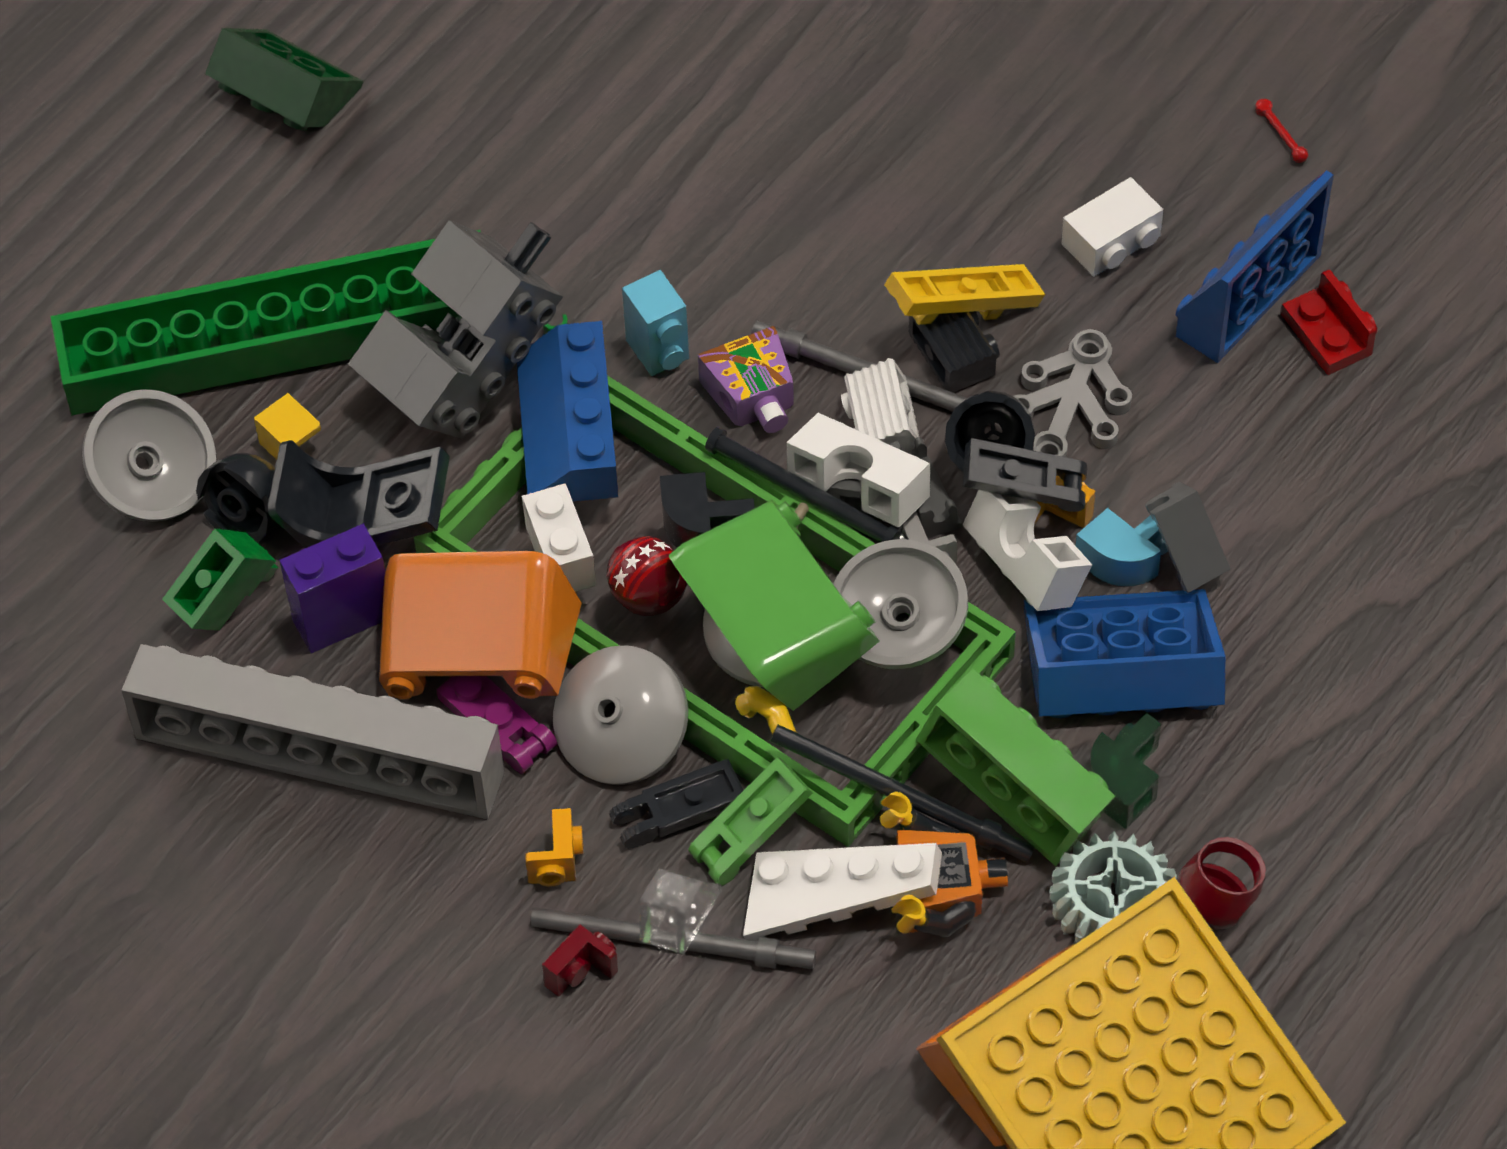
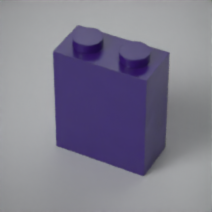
(335, 587)

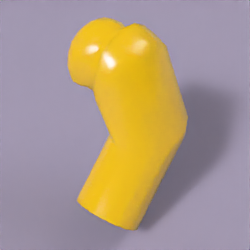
(759, 700)

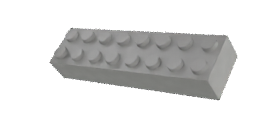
(314, 730)

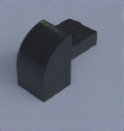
(687, 507)

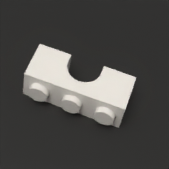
(891, 479)
(1042, 569)

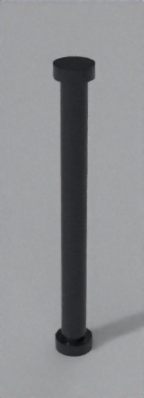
(799, 487)

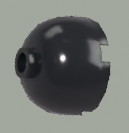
(238, 494)

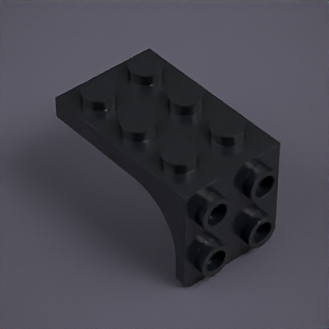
(390, 497)

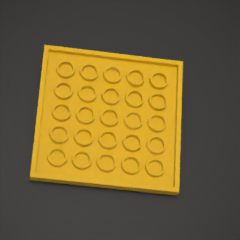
(1140, 1046)

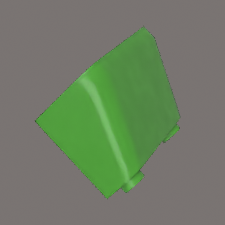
(775, 602)

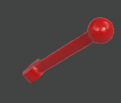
(1264, 109)

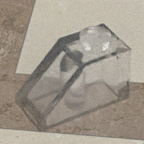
(675, 909)

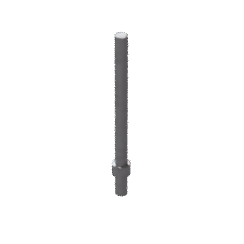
(796, 344)
(764, 951)

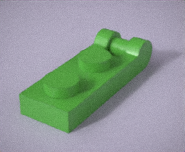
(750, 820)

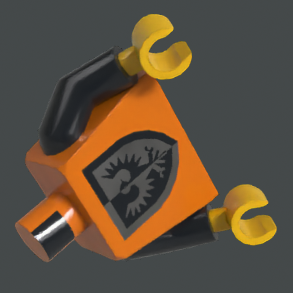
(960, 872)

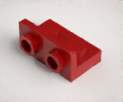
(1331, 324)

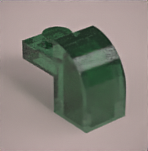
(1123, 768)

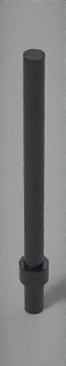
(986, 832)

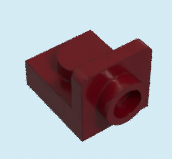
(573, 958)

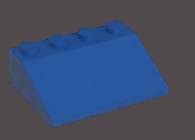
(1256, 272)
(1126, 654)

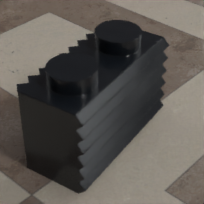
(956, 349)

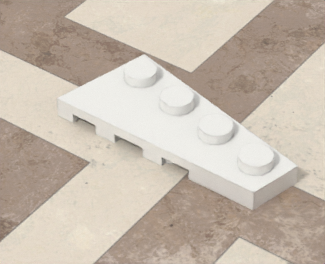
(834, 883)

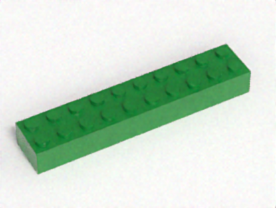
(239, 327)

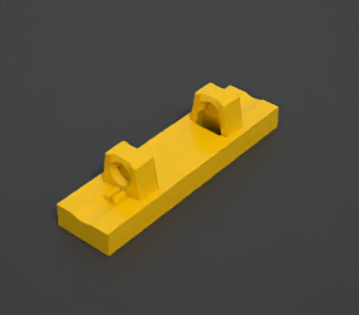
(955, 290)

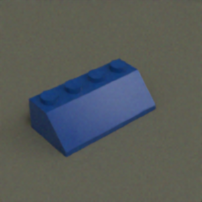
(568, 413)

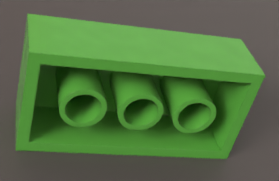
(1014, 766)

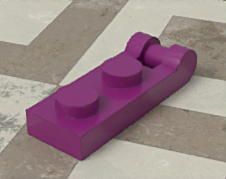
(483, 698)

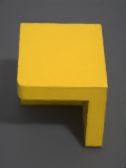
(284, 422)

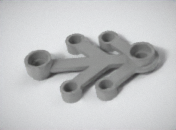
(1075, 392)

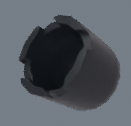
(986, 408)

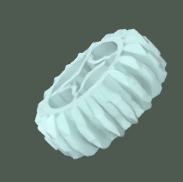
(1124, 864)

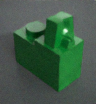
(219, 579)

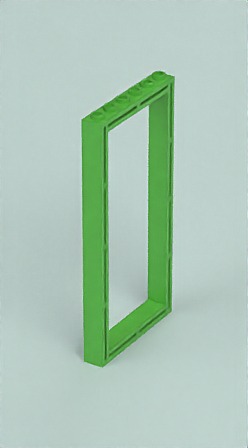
(841, 814)

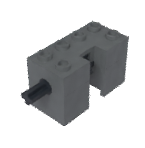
(500, 306)

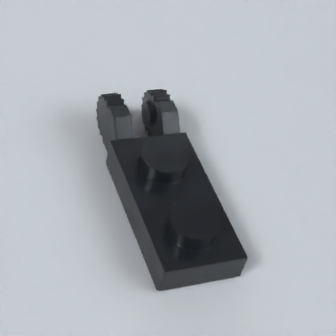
(677, 803)

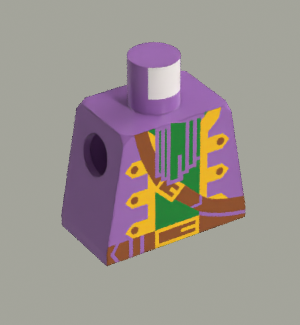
(750, 379)

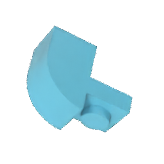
(1119, 551)

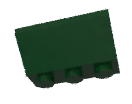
(280, 77)

